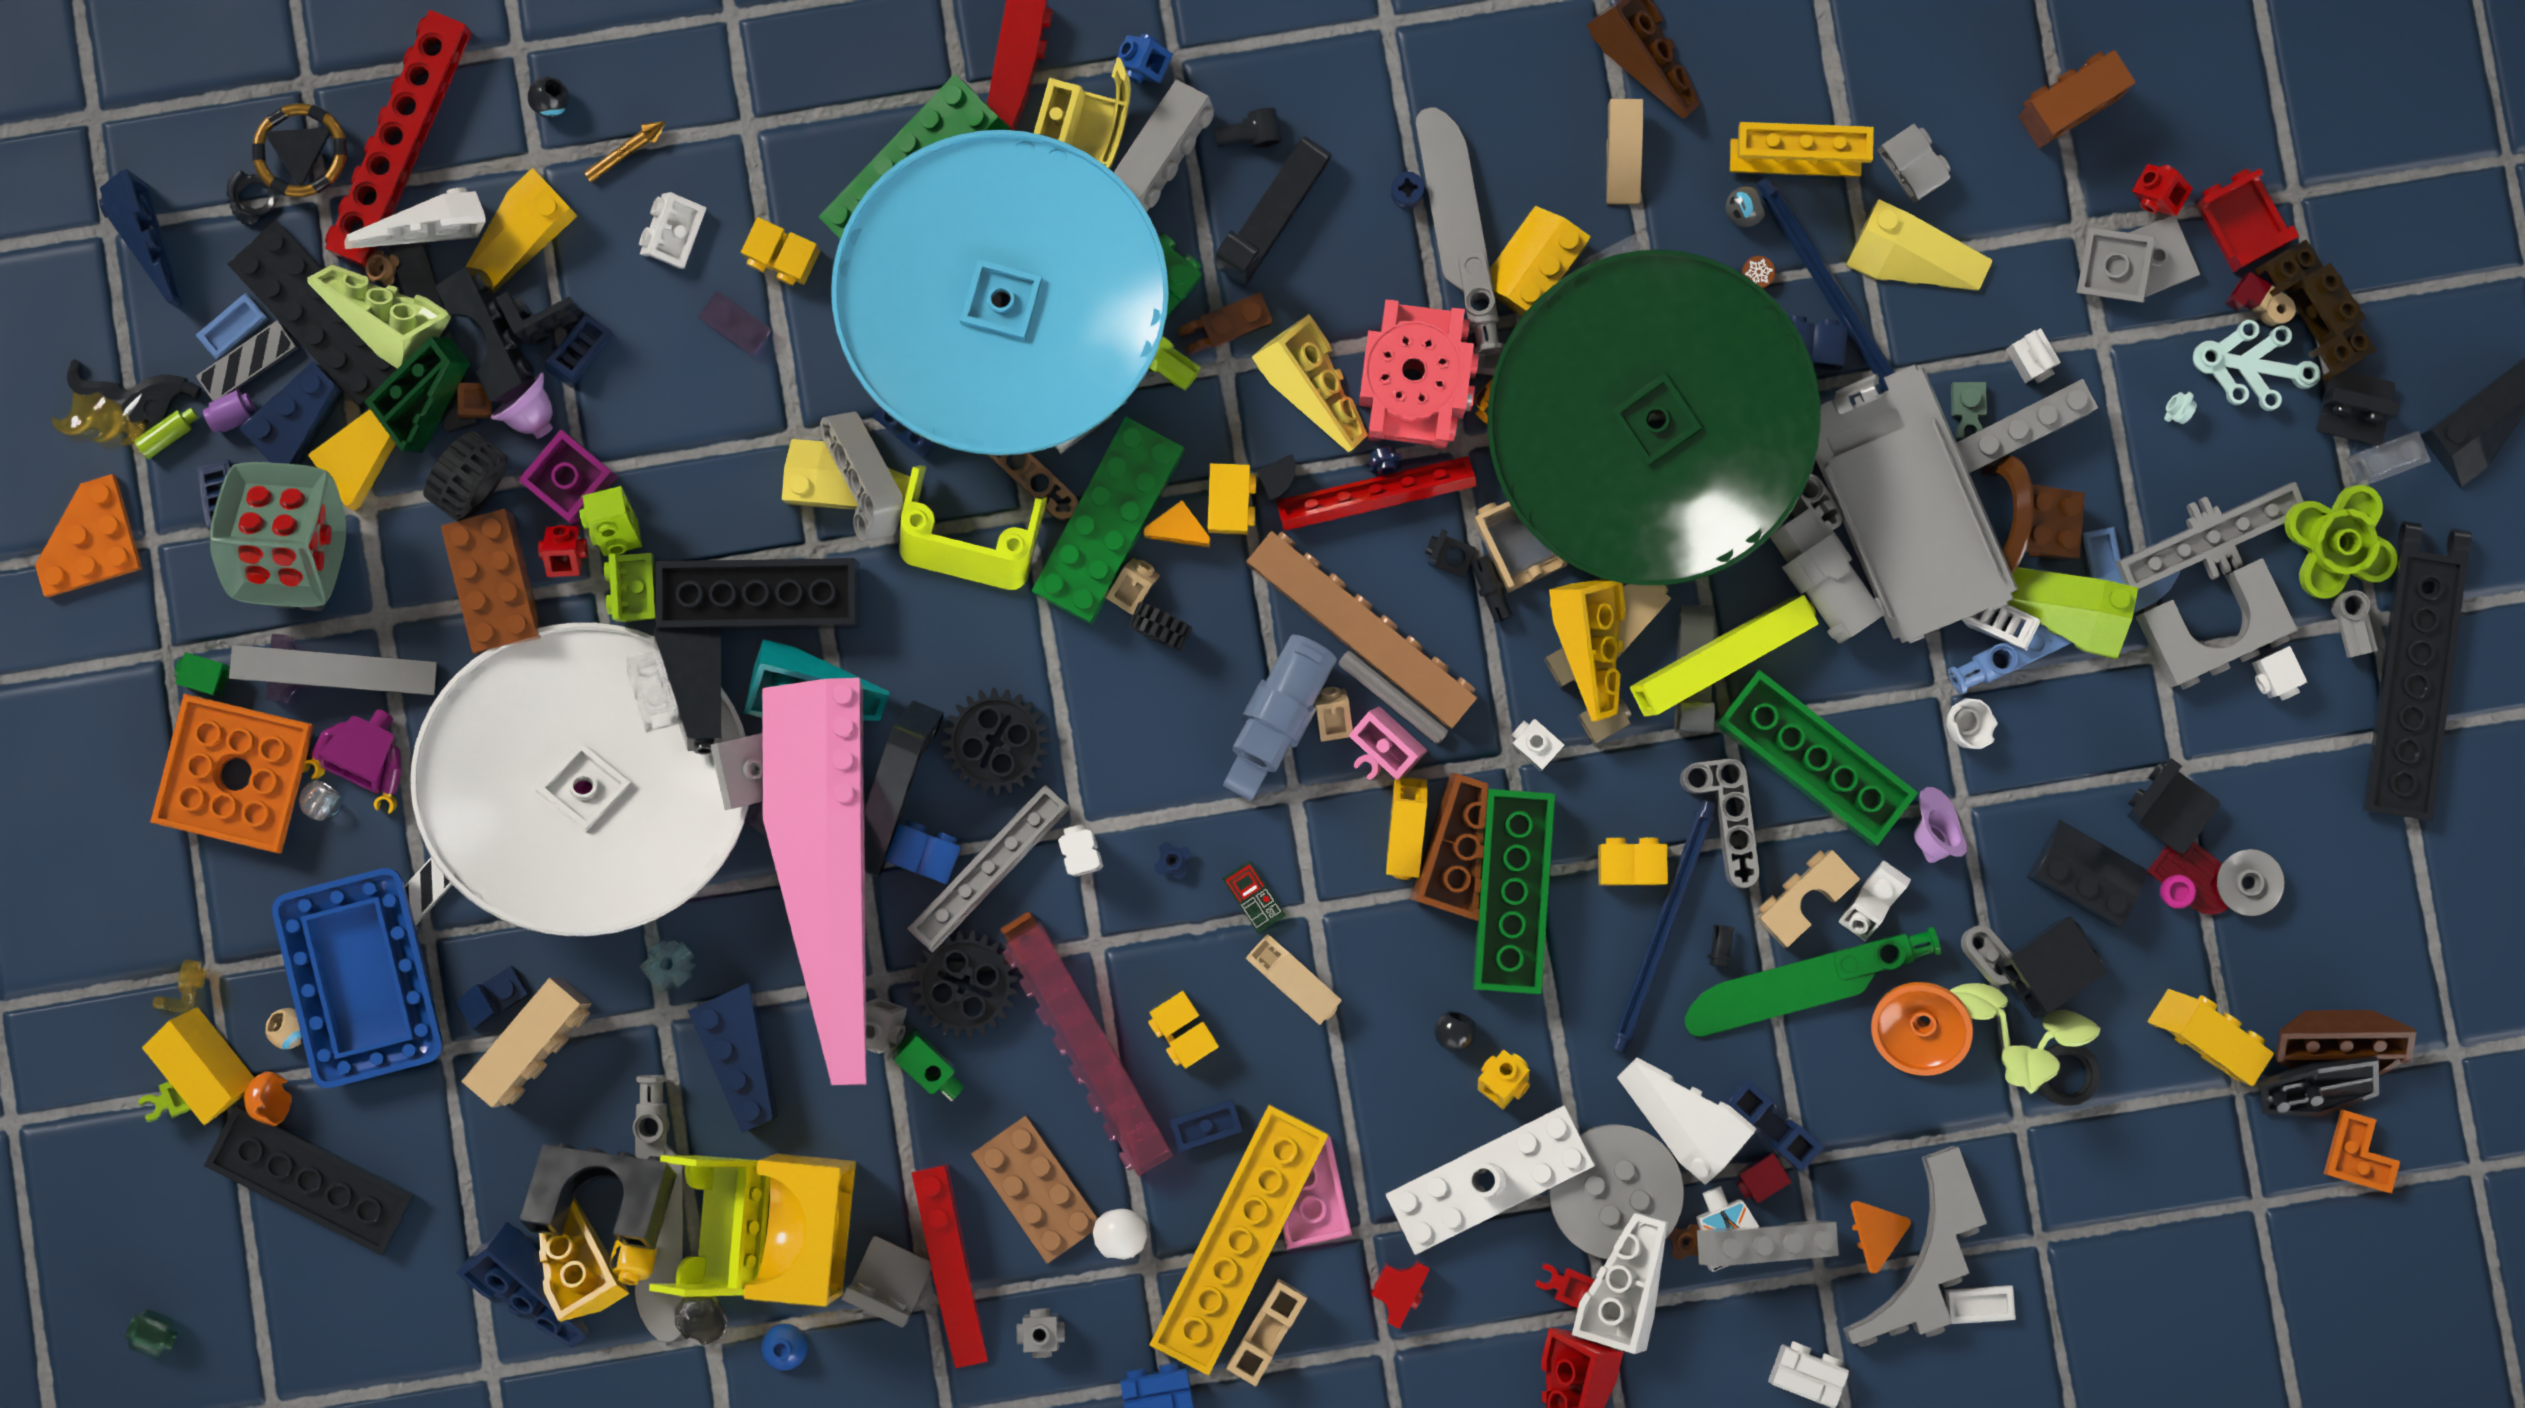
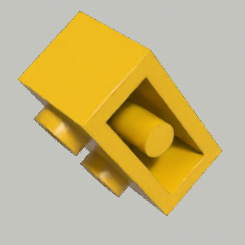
(1229, 499)

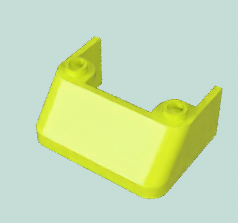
(1003, 568)
(730, 1226)

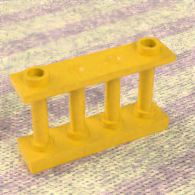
(1801, 149)

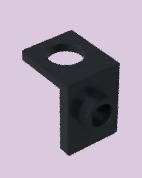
(1440, 546)

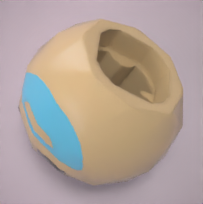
(284, 1029)

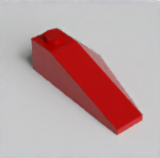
(1578, 1371)

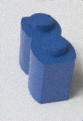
(923, 852)

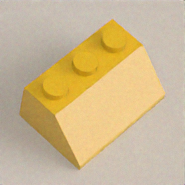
(1536, 259)

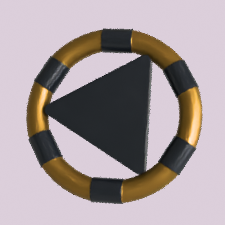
(299, 150)

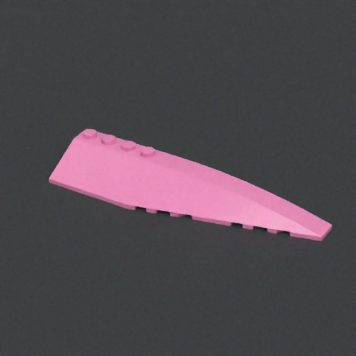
(818, 852)

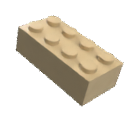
(527, 1043)

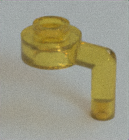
(190, 979)

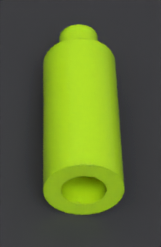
(166, 432)

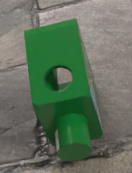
(918, 1054)

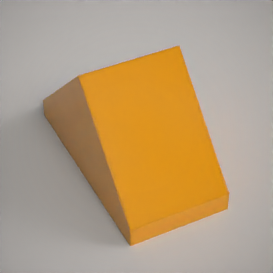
(1178, 526)

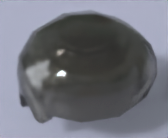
(701, 1318)

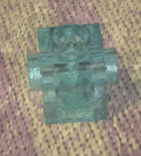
(657, 965)

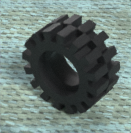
(1160, 626)

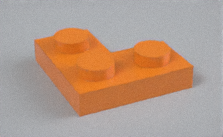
(2350, 1155)

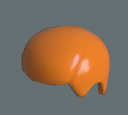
(266, 1098)

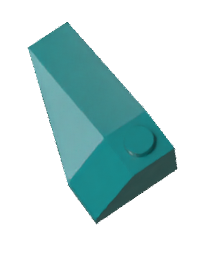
(785, 665)

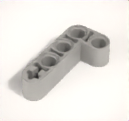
(865, 474)
(1728, 823)

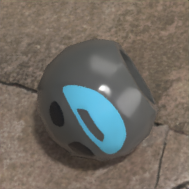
(1744, 207)

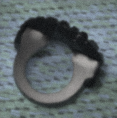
(245, 214)

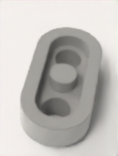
(1988, 955)

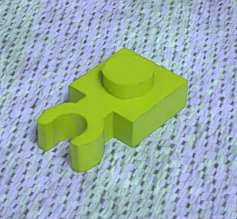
(168, 1100)

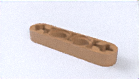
(1024, 476)

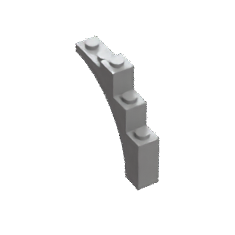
(1919, 1299)

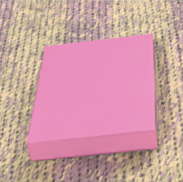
(1320, 1207)

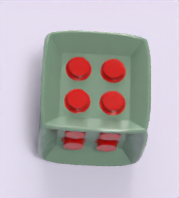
(278, 534)

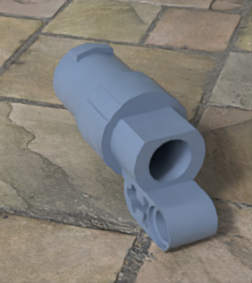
(1278, 713)

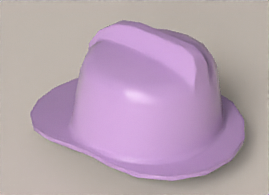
(1939, 828)

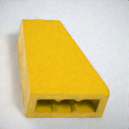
(355, 457)
(1406, 828)

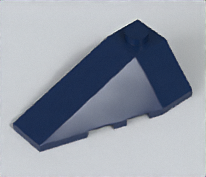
(132, 213)
(512, 1271)

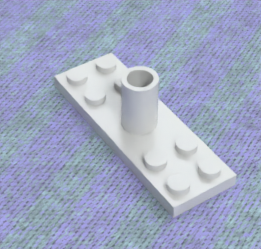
(1523, 1167)

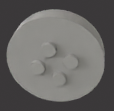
(1628, 1178)

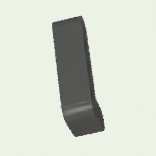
(1695, 630)

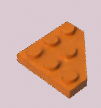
(89, 541)

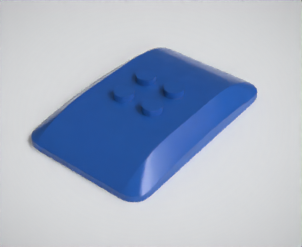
(357, 977)

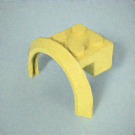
(1086, 119)

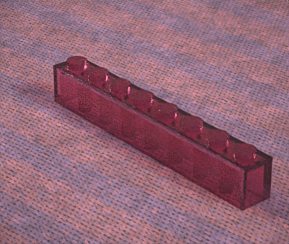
(1088, 1049)

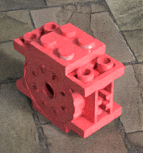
(1437, 348)

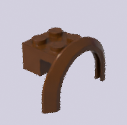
(2044, 517)

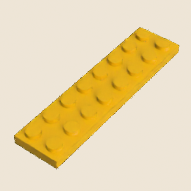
(1239, 1239)

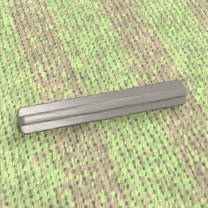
(1393, 697)

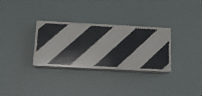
(247, 361)

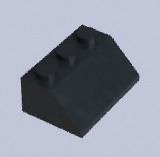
(2088, 874)

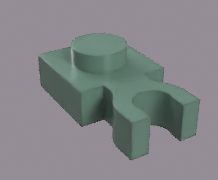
(1968, 403)

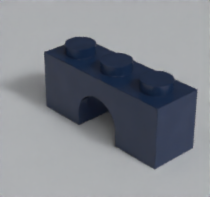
(1773, 1126)

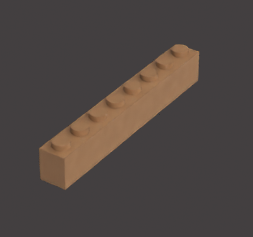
(1361, 630)

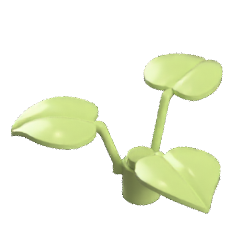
(2026, 1065)

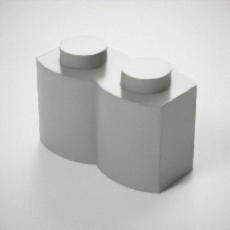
(1914, 162)

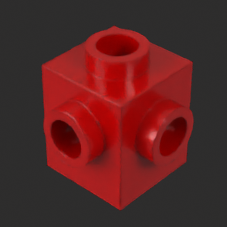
(2161, 190)
(563, 550)

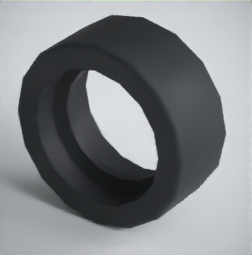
(2092, 1081)

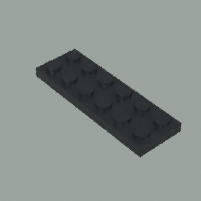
(278, 275)
(310, 1180)

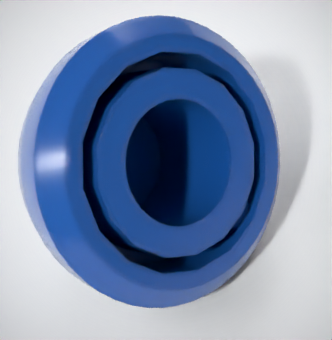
(784, 1347)

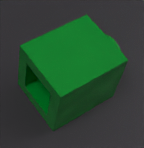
(202, 674)

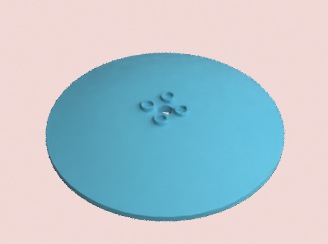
(983, 221)

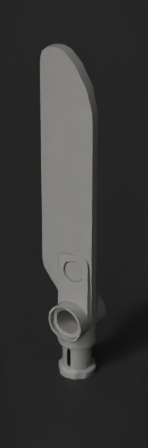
(1458, 221)
(655, 1307)

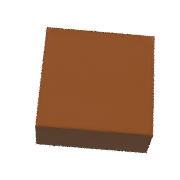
(472, 401)

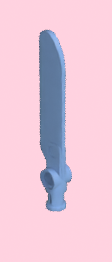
(2042, 643)

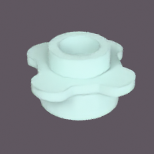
(2180, 408)

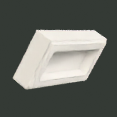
(1980, 1304)

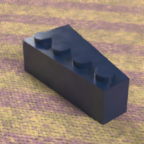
(736, 1048)

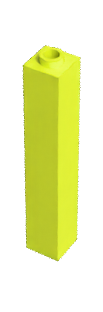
(1724, 655)

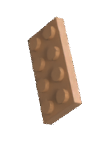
(1036, 1189)

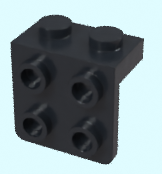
(2173, 807)

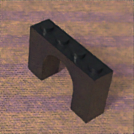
(565, 1170)

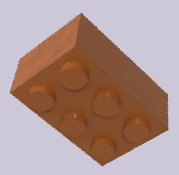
(2075, 97)

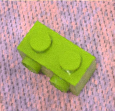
(611, 521)

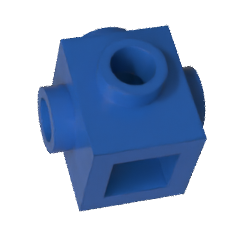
(1144, 58)

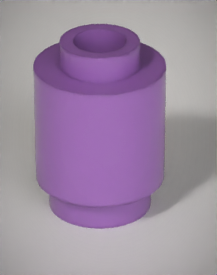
(229, 411)

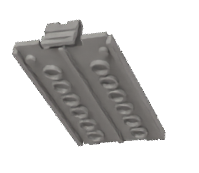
(1910, 505)

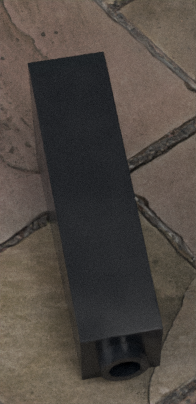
(694, 674)

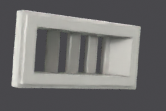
(2025, 636)

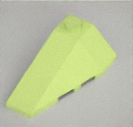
(380, 316)

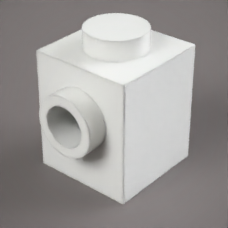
(2279, 674)
(1536, 743)

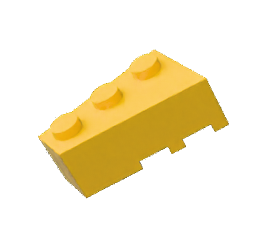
(2212, 1035)

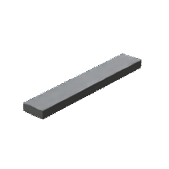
(332, 670)
(988, 868)

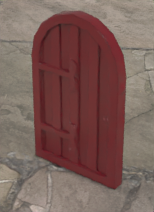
(2199, 868)

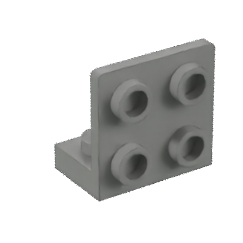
(888, 1281)

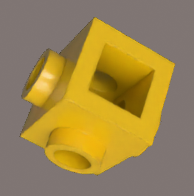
(1504, 1078)

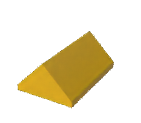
(199, 1064)

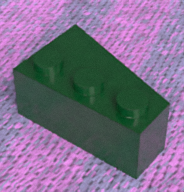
(419, 393)

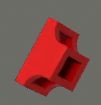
(1400, 1290)

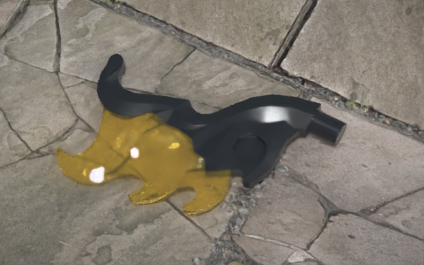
(118, 410)

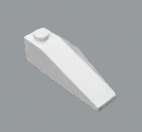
(438, 219)

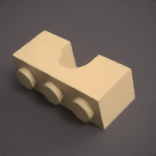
(1783, 915)
(1266, 1332)

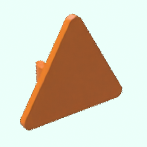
(1878, 1232)

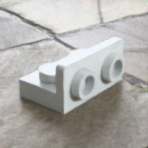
(672, 229)

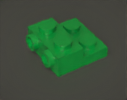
(1181, 273)

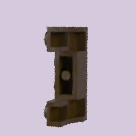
(2323, 304)

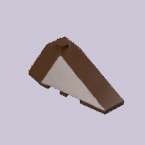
(1634, 40)

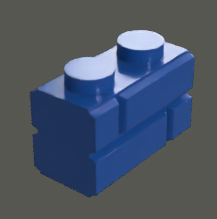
(1158, 1389)

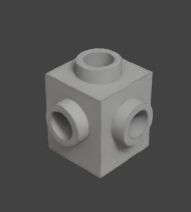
(884, 1025)
(1050, 1324)

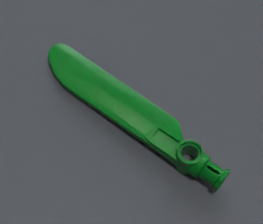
(1801, 984)

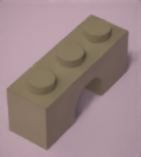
(1596, 730)

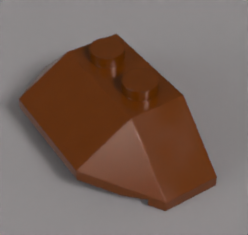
(2345, 1035)

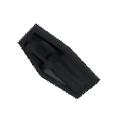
(2320, 1087)

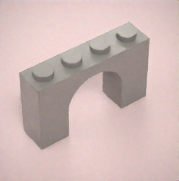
(2263, 622)

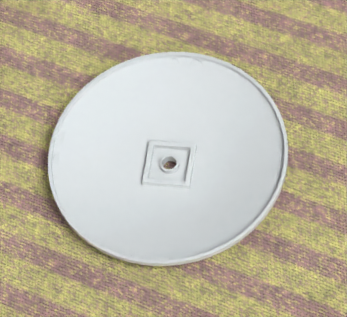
(501, 799)

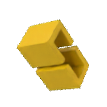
(777, 251)
(1171, 1017)

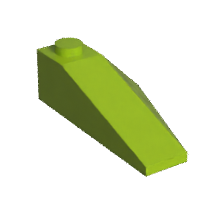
(2079, 608)

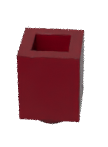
(1762, 1178)

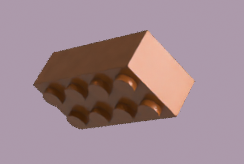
(492, 580)

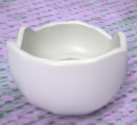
(1971, 724)
(1120, 1234)

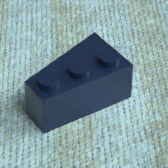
(294, 416)

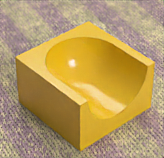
(805, 1230)

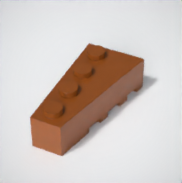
(1455, 850)

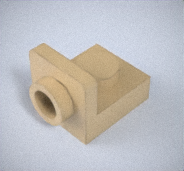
(1133, 585)
(1333, 714)

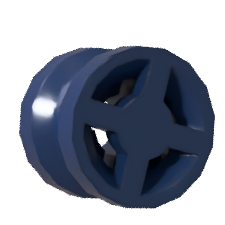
(1407, 196)

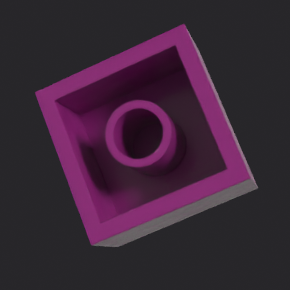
(565, 474)

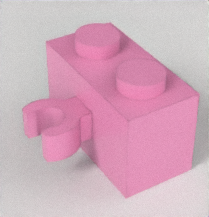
(1386, 745)

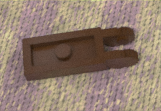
(1228, 323)

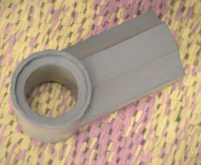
(2354, 628)

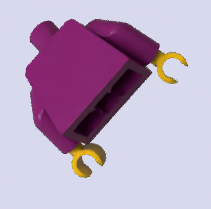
(361, 754)

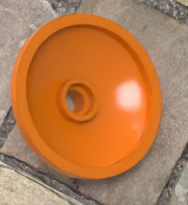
(1920, 1045)

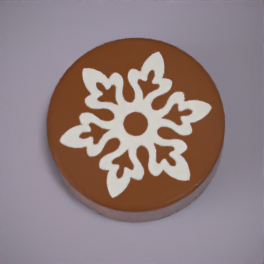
(1759, 270)

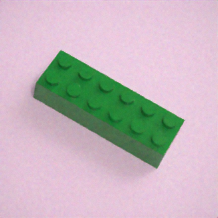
(947, 114)
(1108, 520)
(1816, 758)
(1514, 892)

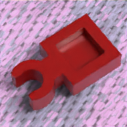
(1569, 1287)

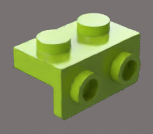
(631, 587)

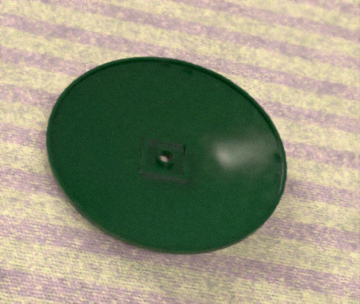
(1578, 401)

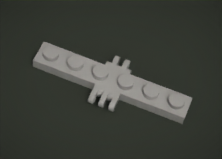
(2209, 538)

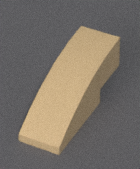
(1624, 151)

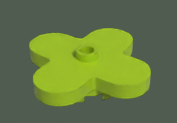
(2361, 550)

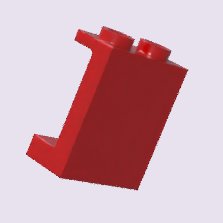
(2244, 219)

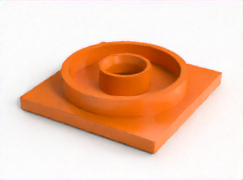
(192, 784)

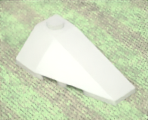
(1692, 1127)
(1624, 1294)

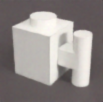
(2033, 357)

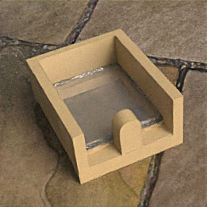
(1513, 548)

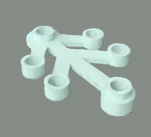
(2250, 365)

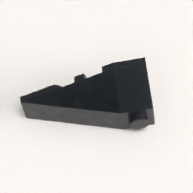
(2479, 427)

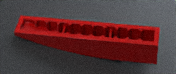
(1018, 57)
(950, 1264)

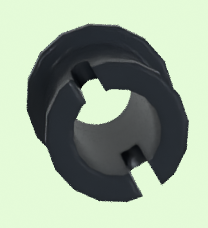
(1721, 946)

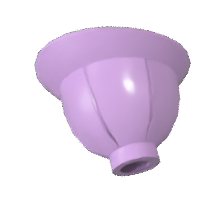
(528, 412)

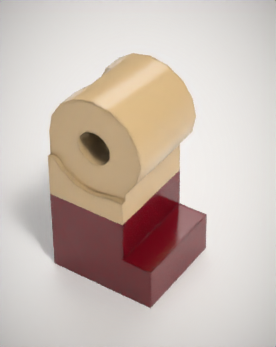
(2255, 295)

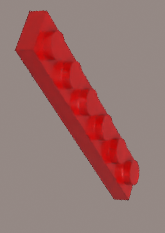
(1376, 493)

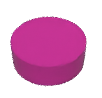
(2177, 891)

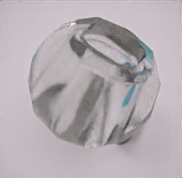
(319, 800)

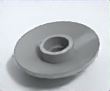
(2266, 879)

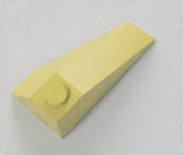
(815, 480)

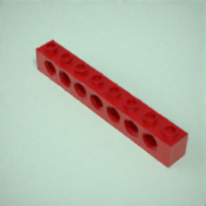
(415, 129)

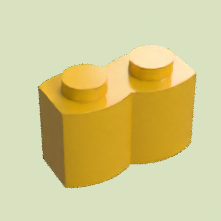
(1632, 863)

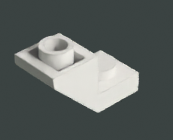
(1874, 900)

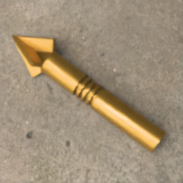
(648, 133)

